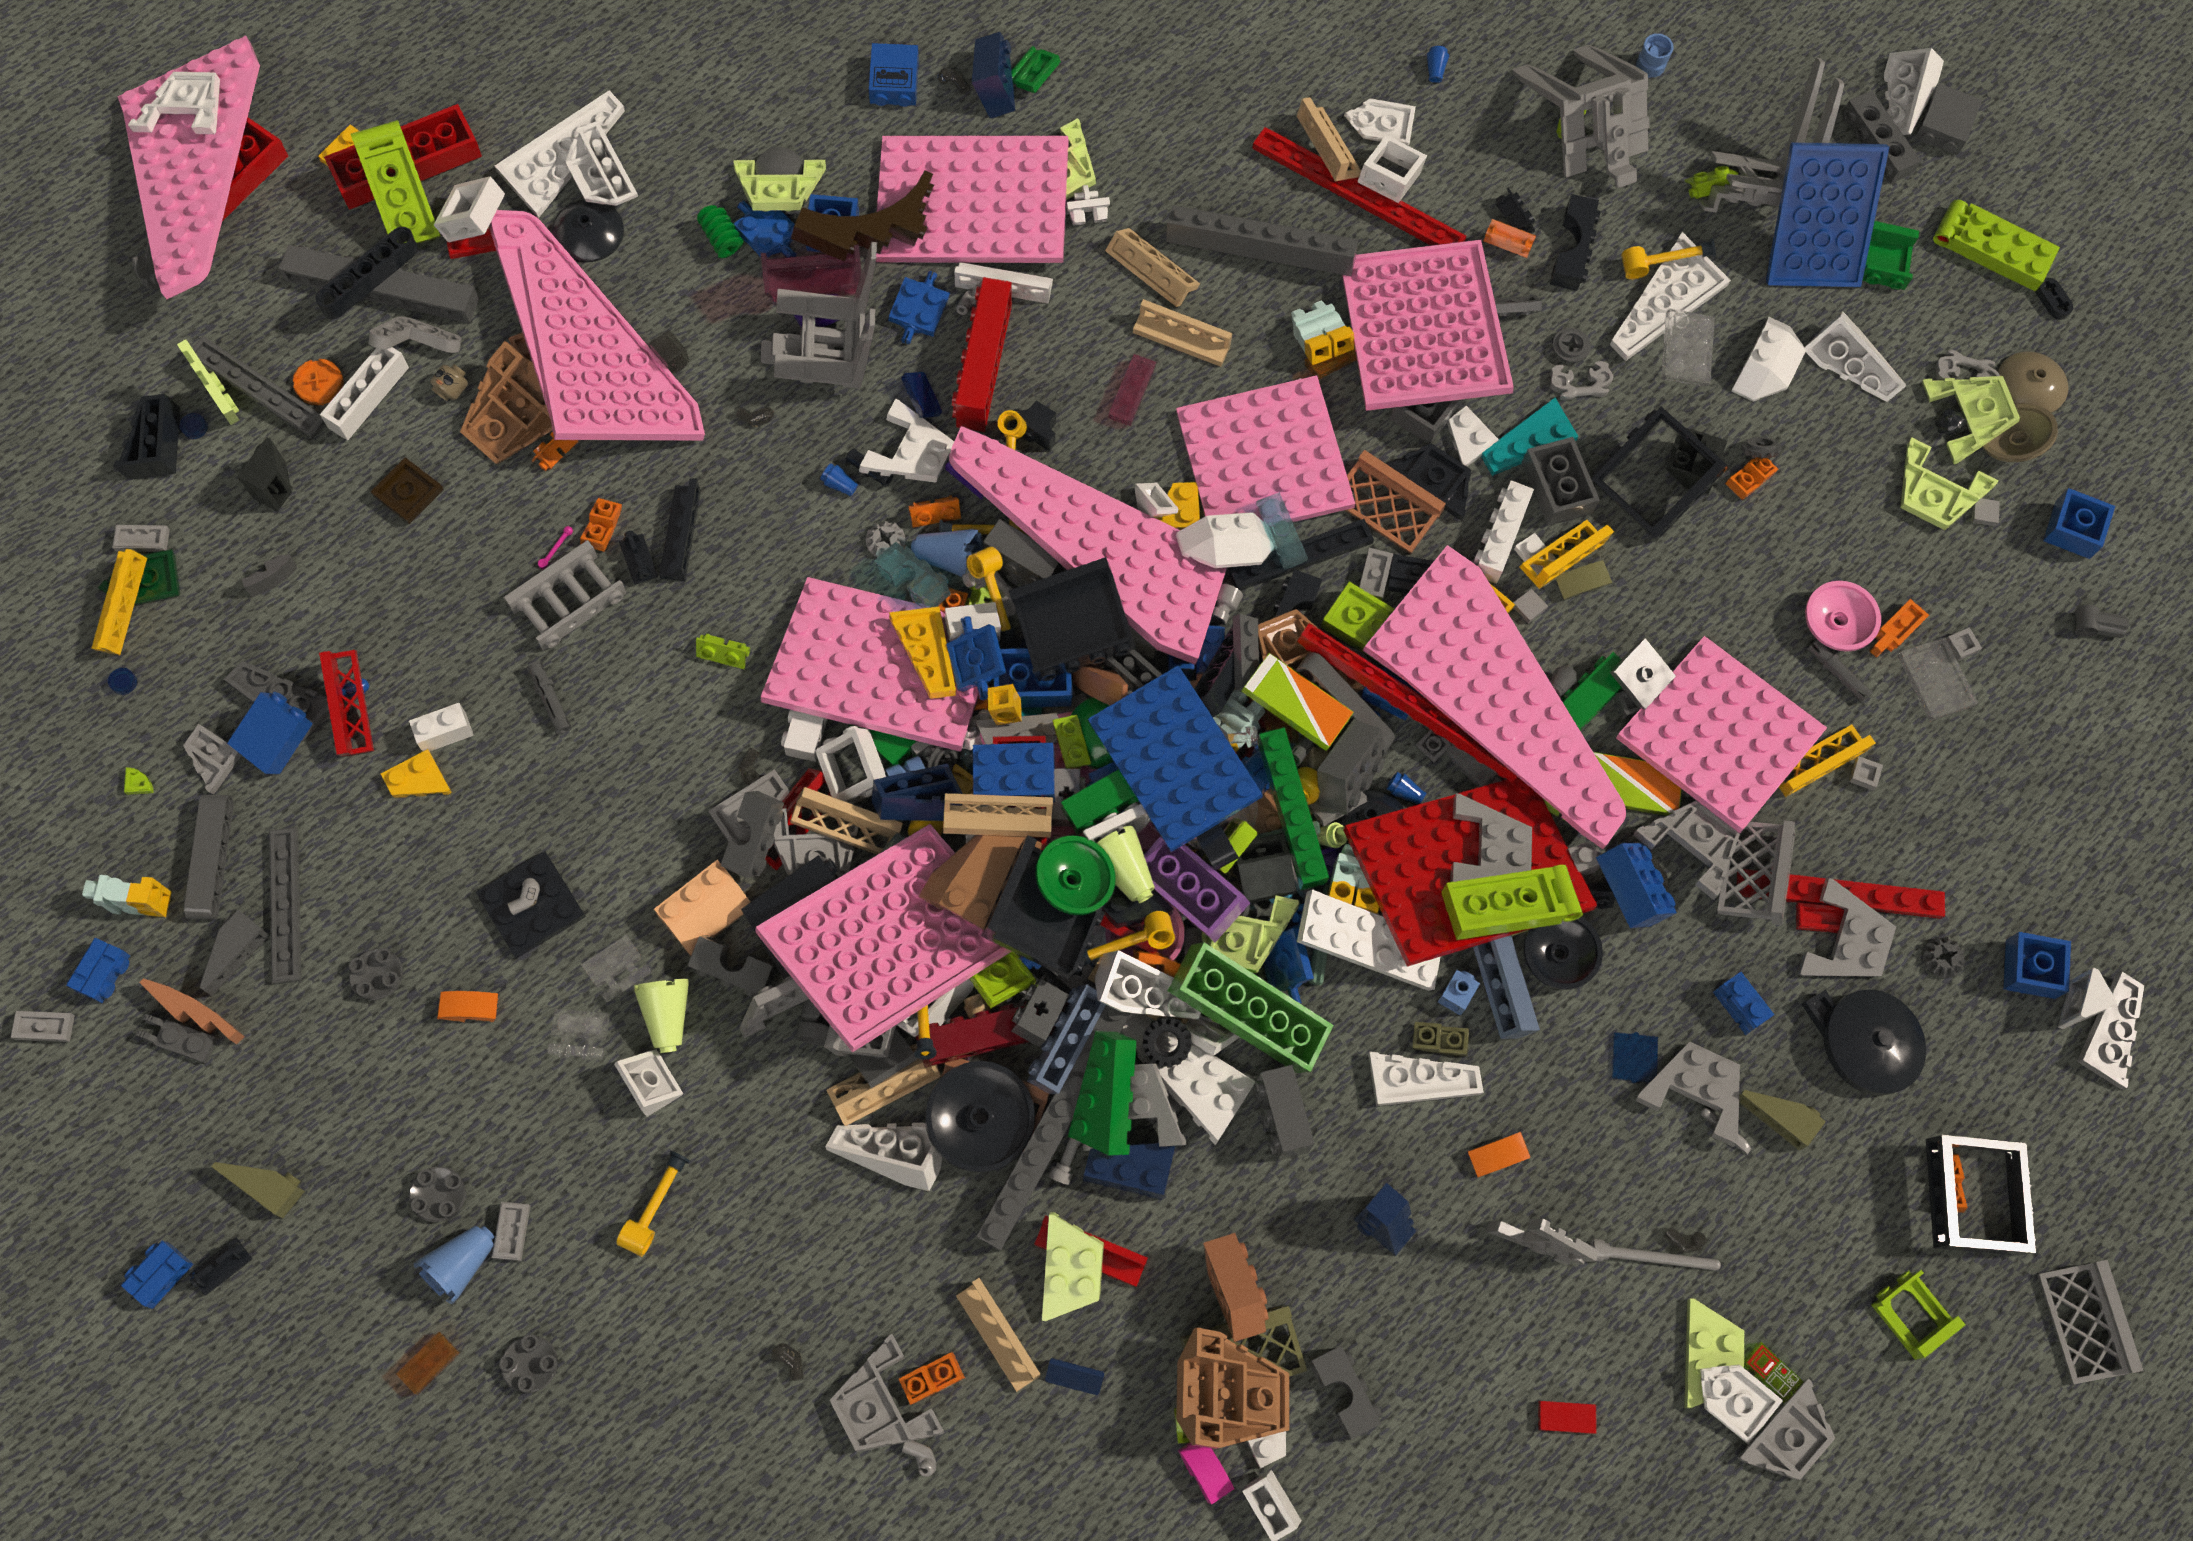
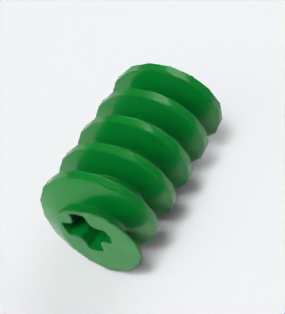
(720, 231)

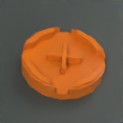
(317, 381)

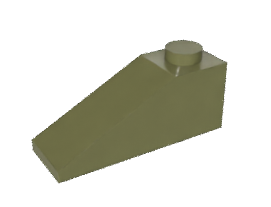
(1789, 1119)
(267, 1187)

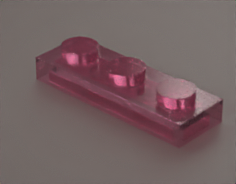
(1132, 390)

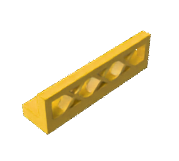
(1566, 558)
(119, 602)
(1827, 765)

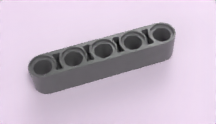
(1323, 675)
(208, 857)

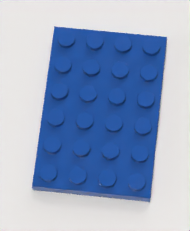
(1826, 214)
(1175, 758)

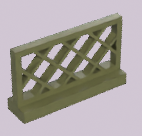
(1277, 1316)

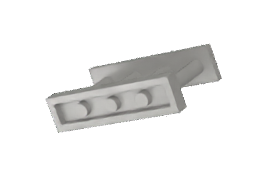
(558, 572)

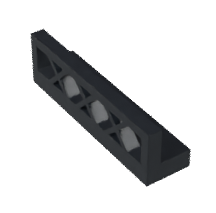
(680, 531)

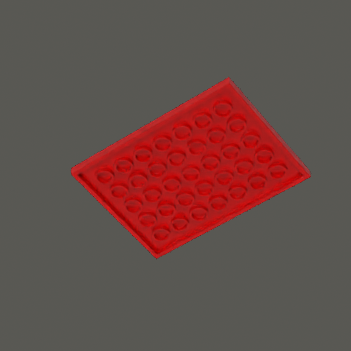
(1411, 858)

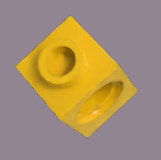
(1004, 704)

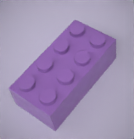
(1194, 888)

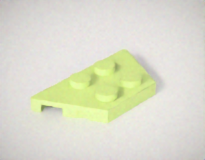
(1071, 1268)
(1709, 1343)

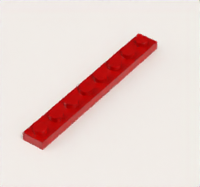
(1877, 896)

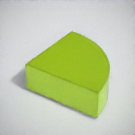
(136, 782)

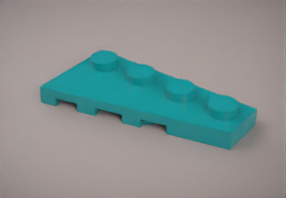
(1541, 428)

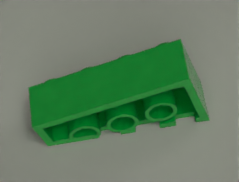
(1105, 1095)

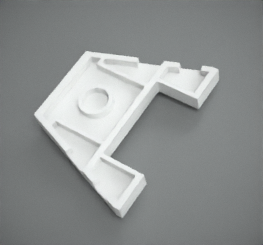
(184, 94)
(920, 452)

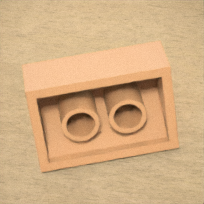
(703, 906)

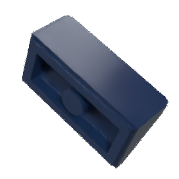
(1074, 1376)

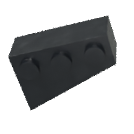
(152, 441)

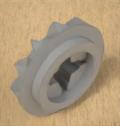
(874, 537)

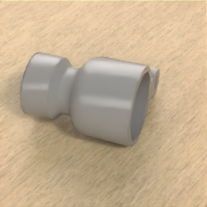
(1226, 602)

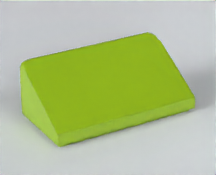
(1240, 836)

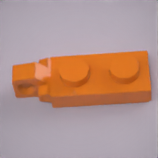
(1899, 628)

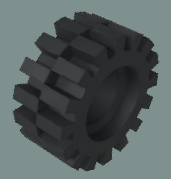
(1167, 1058)

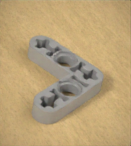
(406, 328)

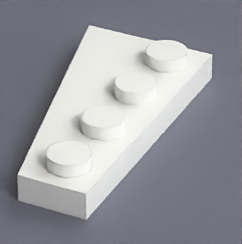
(1417, 1080)

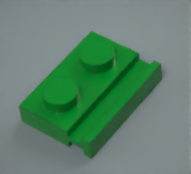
(1034, 69)

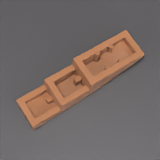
(1100, 683)
(185, 1007)

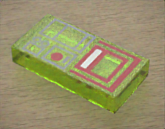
(1772, 1372)

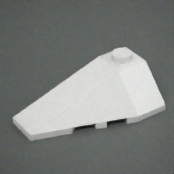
(1911, 82)
(1851, 355)
(1138, 988)
(891, 1151)

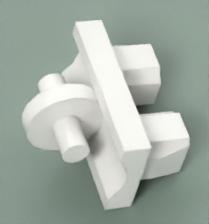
(1077, 208)

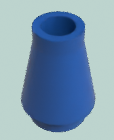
(1437, 61)
(837, 479)
(1405, 788)

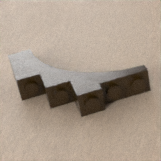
(839, 234)

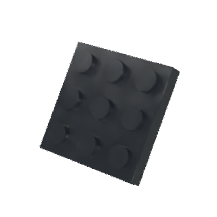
(550, 915)

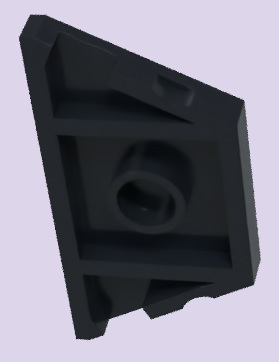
(1438, 475)
(1123, 911)

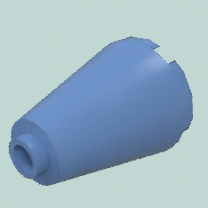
(948, 549)
(455, 1262)

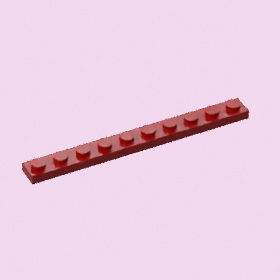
(1313, 168)
(1398, 695)

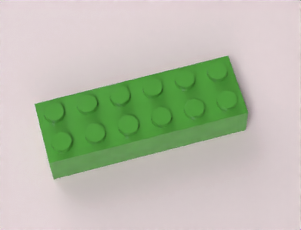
(1250, 1007)

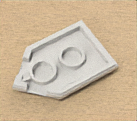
(1382, 118)
(1737, 1399)

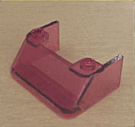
(812, 274)

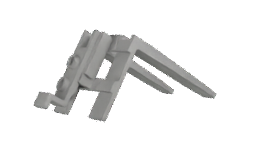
(1617, 134)
(1766, 190)
(812, 353)

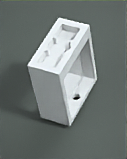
(1395, 185)
(454, 217)
(869, 759)

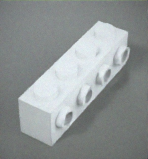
(364, 391)
(1504, 530)

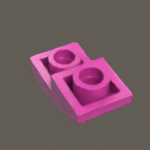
(1207, 1470)

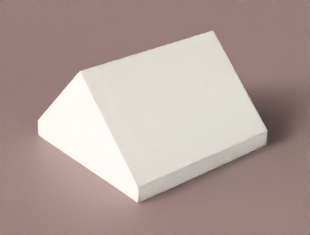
(2086, 998)
(649, 1081)

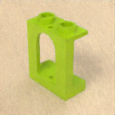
(1946, 1324)

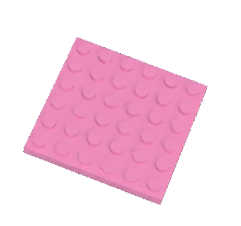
(1264, 446)
(1722, 734)

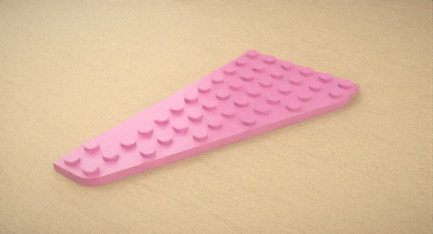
(187, 174)
(586, 356)
(1161, 591)
(1476, 668)

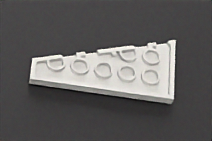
(540, 167)
(1676, 285)
(1200, 1083)

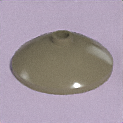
(2026, 387)
(2027, 438)

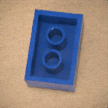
(1033, 693)
(1014, 770)
(1636, 885)

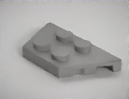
(1792, 1436)

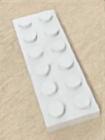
(1360, 939)

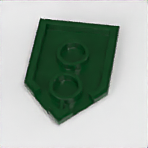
(158, 579)

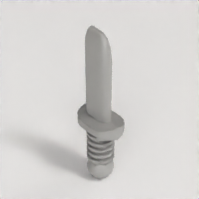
(1742, 1144)

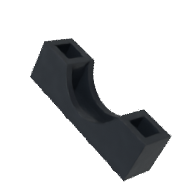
(1579, 219)
(1299, 594)

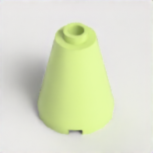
(1129, 864)
(664, 1011)

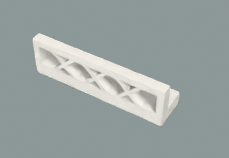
(1023, 285)

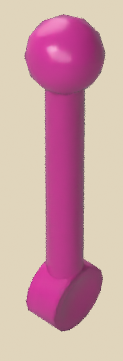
(543, 563)

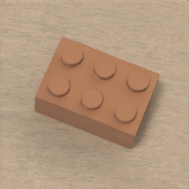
(1236, 1287)

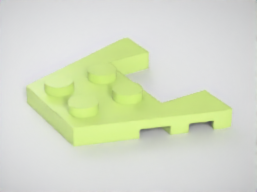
(1079, 164)
(778, 191)
(211, 383)
(1985, 407)
(1934, 496)
(1250, 939)

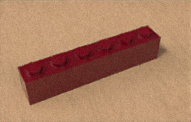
(975, 1035)

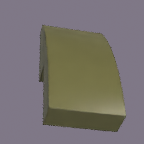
(1583, 579)
(1440, 1039)

